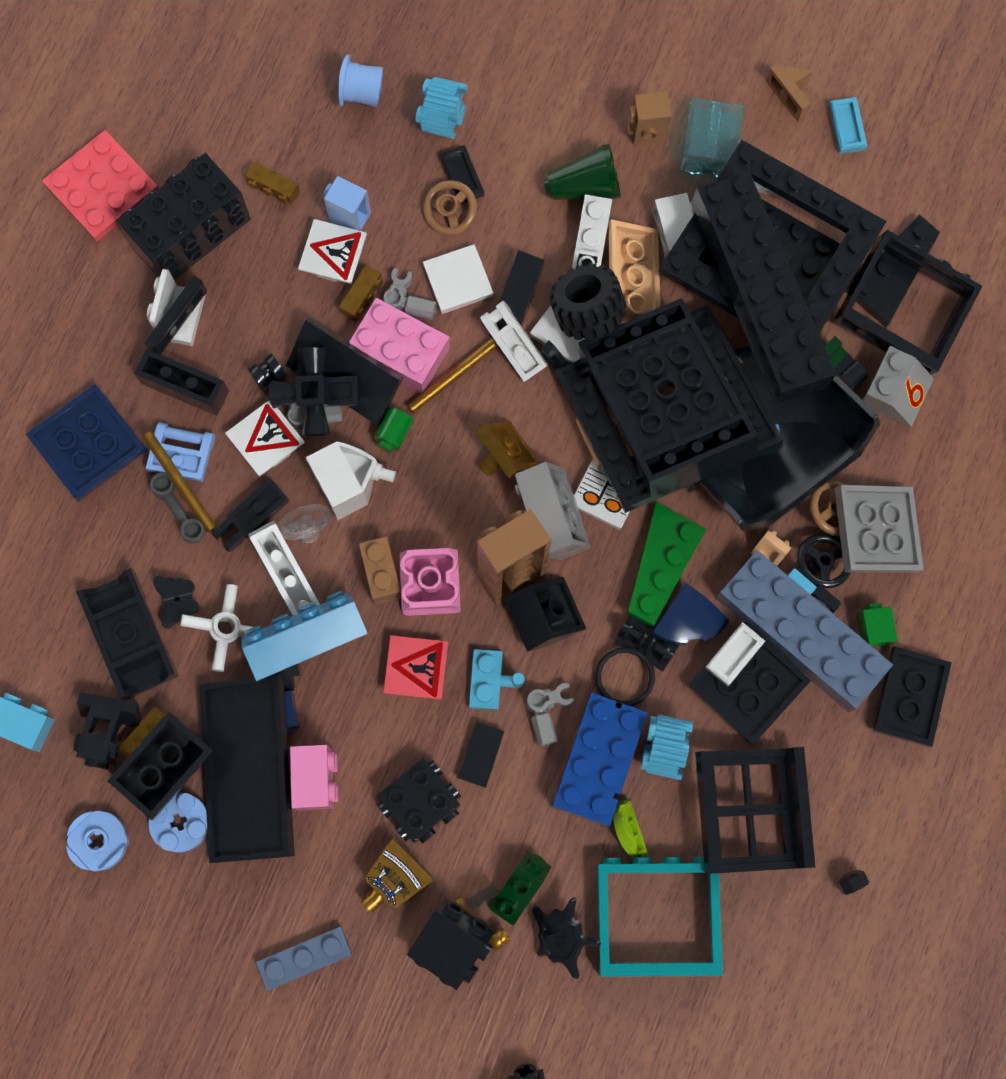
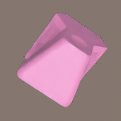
(430, 581)

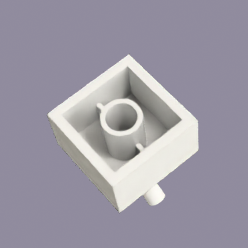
(346, 476)

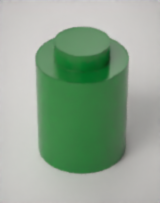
(393, 430)

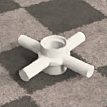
(212, 626)

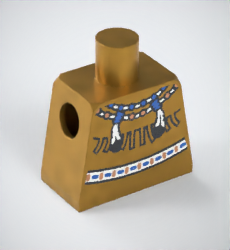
(394, 878)

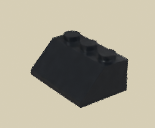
(160, 765)

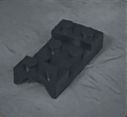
(127, 635)

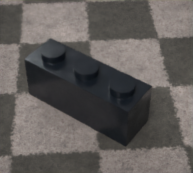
(181, 382)

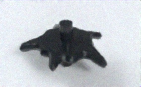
(562, 936)

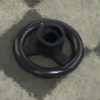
(815, 568)

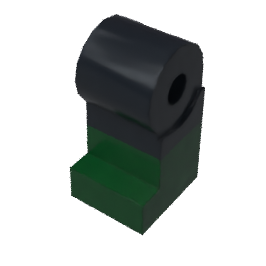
(845, 367)

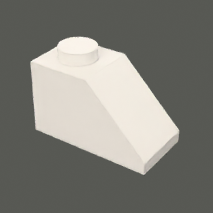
(671, 218)

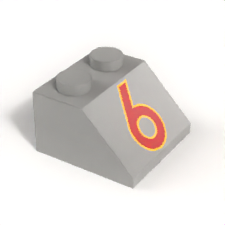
(898, 387)

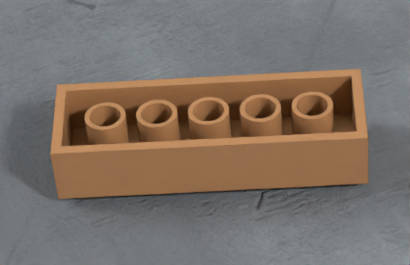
(512, 555)

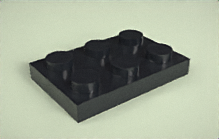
(912, 697)

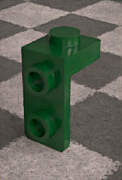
(520, 887)

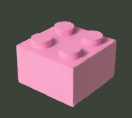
(313, 777)

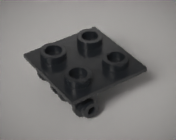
(640, 637)

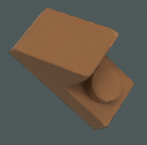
(787, 84)

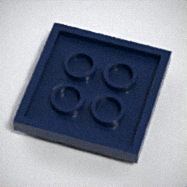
(86, 442)

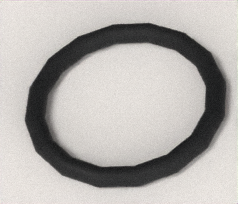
(643, 657)

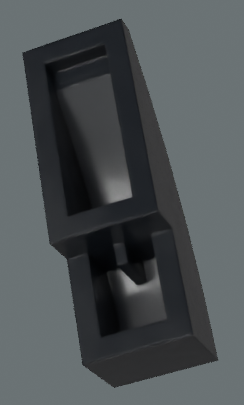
(521, 286)

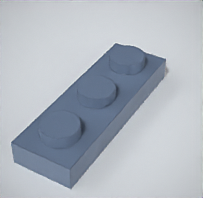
(304, 958)

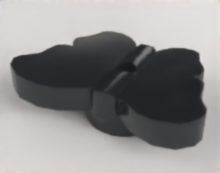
(171, 590)

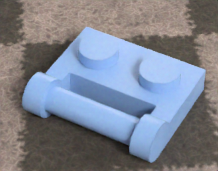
(189, 462)

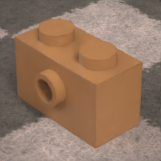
(649, 118)

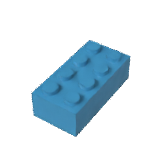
(302, 635)

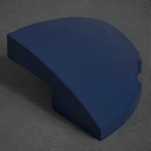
(690, 618)

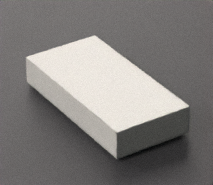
(735, 654)

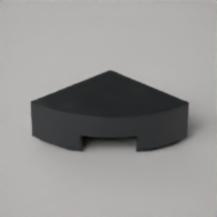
(552, 355)

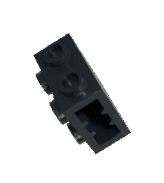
(419, 801)
(452, 944)

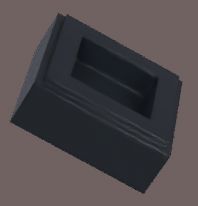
(826, 599)

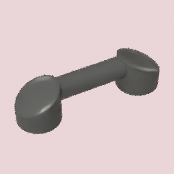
(163, 489)

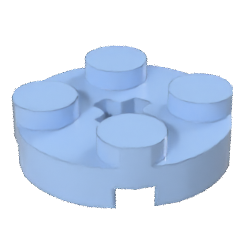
(194, 829)
(80, 839)

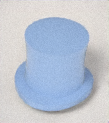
(359, 83)

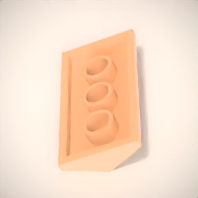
(636, 265)

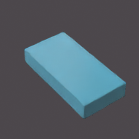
(847, 125)

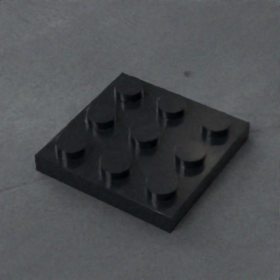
(756, 693)

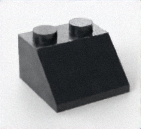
(545, 613)

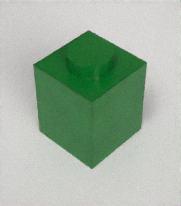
(877, 625)

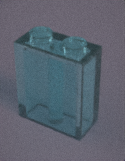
(710, 135)

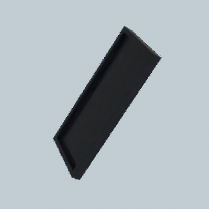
(247, 770)

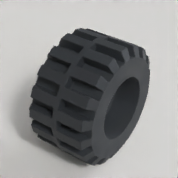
(588, 302)

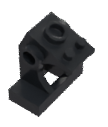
(98, 749)

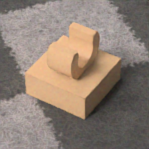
(772, 547)

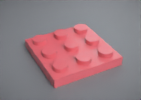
(99, 184)

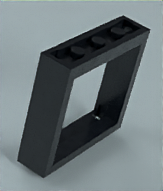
(935, 268)

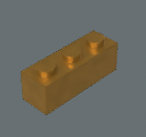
(272, 183)
(361, 293)
(141, 731)

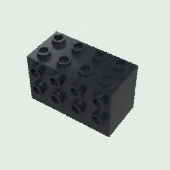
(185, 218)

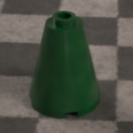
(585, 175)

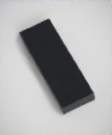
(176, 316)

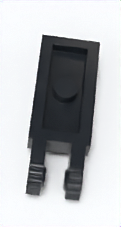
(252, 513)

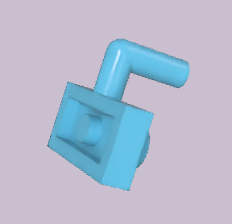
(488, 679)

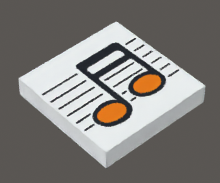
(598, 499)

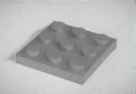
(878, 529)

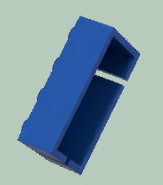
(599, 760)

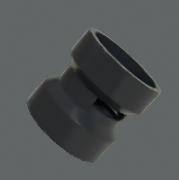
(267, 371)

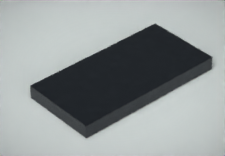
(343, 359)

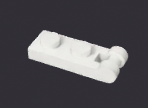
(514, 342)

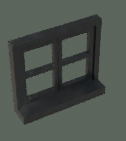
(792, 807)

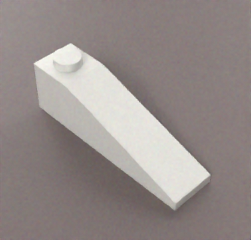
(283, 567)

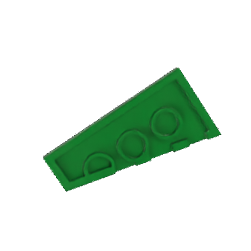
(665, 556)

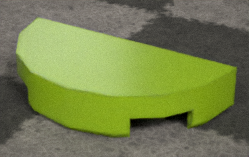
(629, 830)

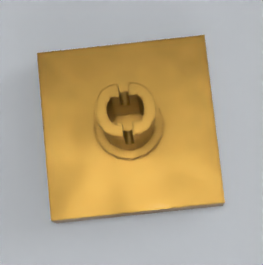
(506, 450)

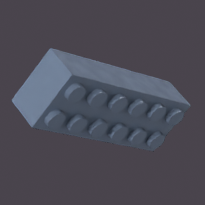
(804, 631)

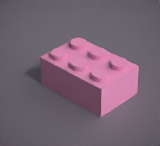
(401, 344)

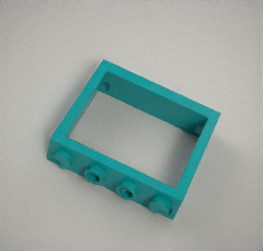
(669, 865)

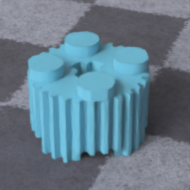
(441, 107)
(668, 746)

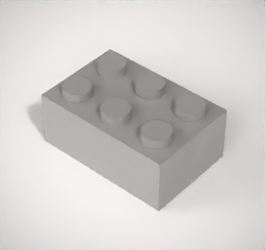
(551, 498)

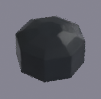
(852, 882)

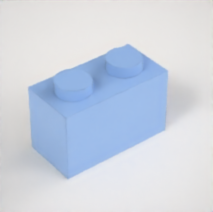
(346, 204)

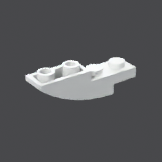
(592, 231)

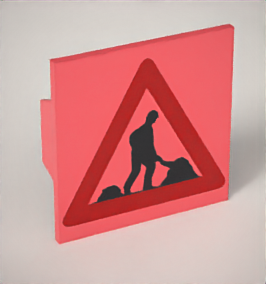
(415, 667)

